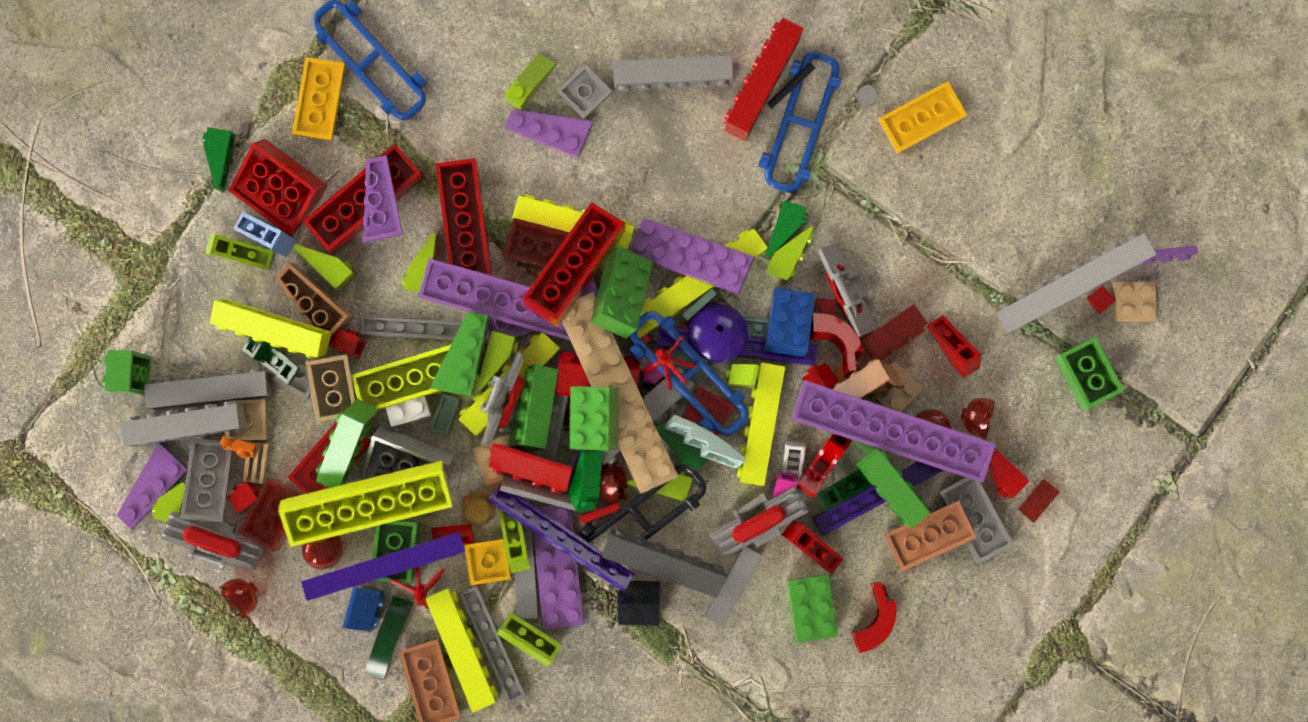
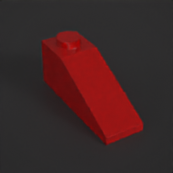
(955, 346)
(1006, 476)
(812, 546)

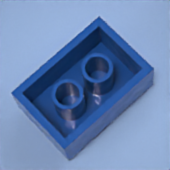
(789, 322)

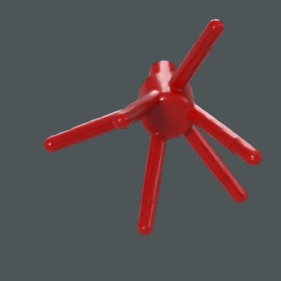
(667, 361)
(420, 591)

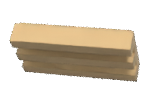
(261, 480)

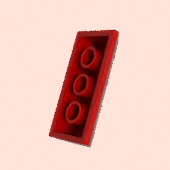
(572, 373)
(530, 467)

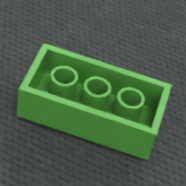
(621, 292)

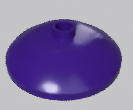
(716, 345)

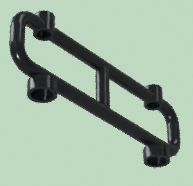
(589, 533)

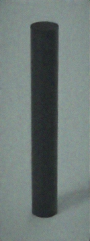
(791, 85)

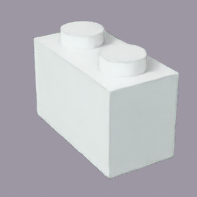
(409, 411)

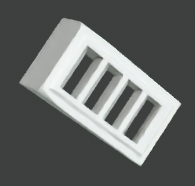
(795, 446)

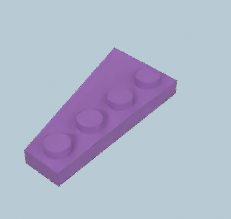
(550, 130)
(381, 208)
(1169, 254)
(156, 479)

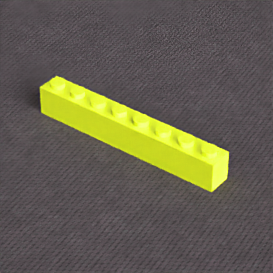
(688, 290)

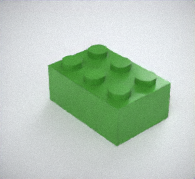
(126, 372)
(1089, 373)
(594, 418)
(393, 538)
(811, 608)

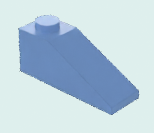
(264, 234)

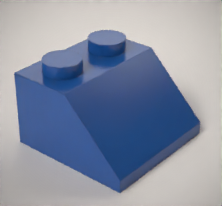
(364, 608)

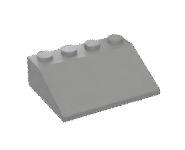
(396, 452)

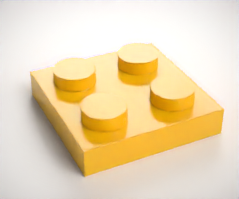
(487, 562)

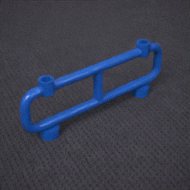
(415, 82)
(768, 160)
(640, 350)

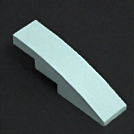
(711, 445)

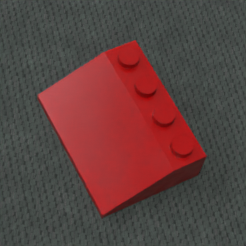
(277, 186)

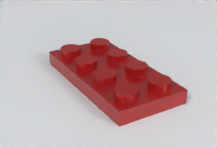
(305, 473)

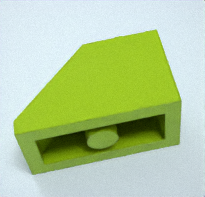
(169, 503)

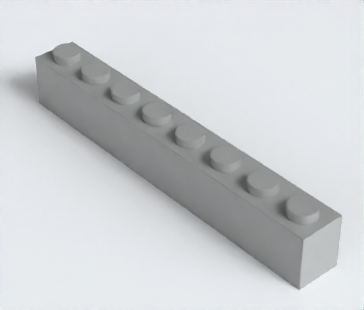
(1076, 282)

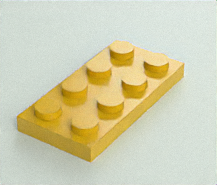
(319, 99)
(922, 117)

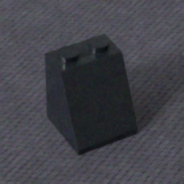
(640, 604)

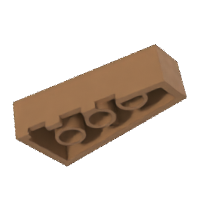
(313, 301)
(871, 381)

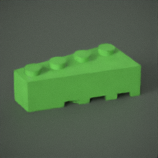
(463, 360)
(534, 409)

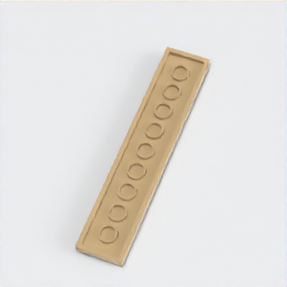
(607, 368)

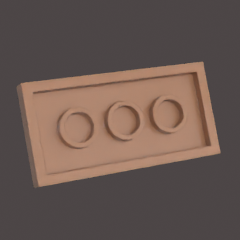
(930, 537)
(430, 682)

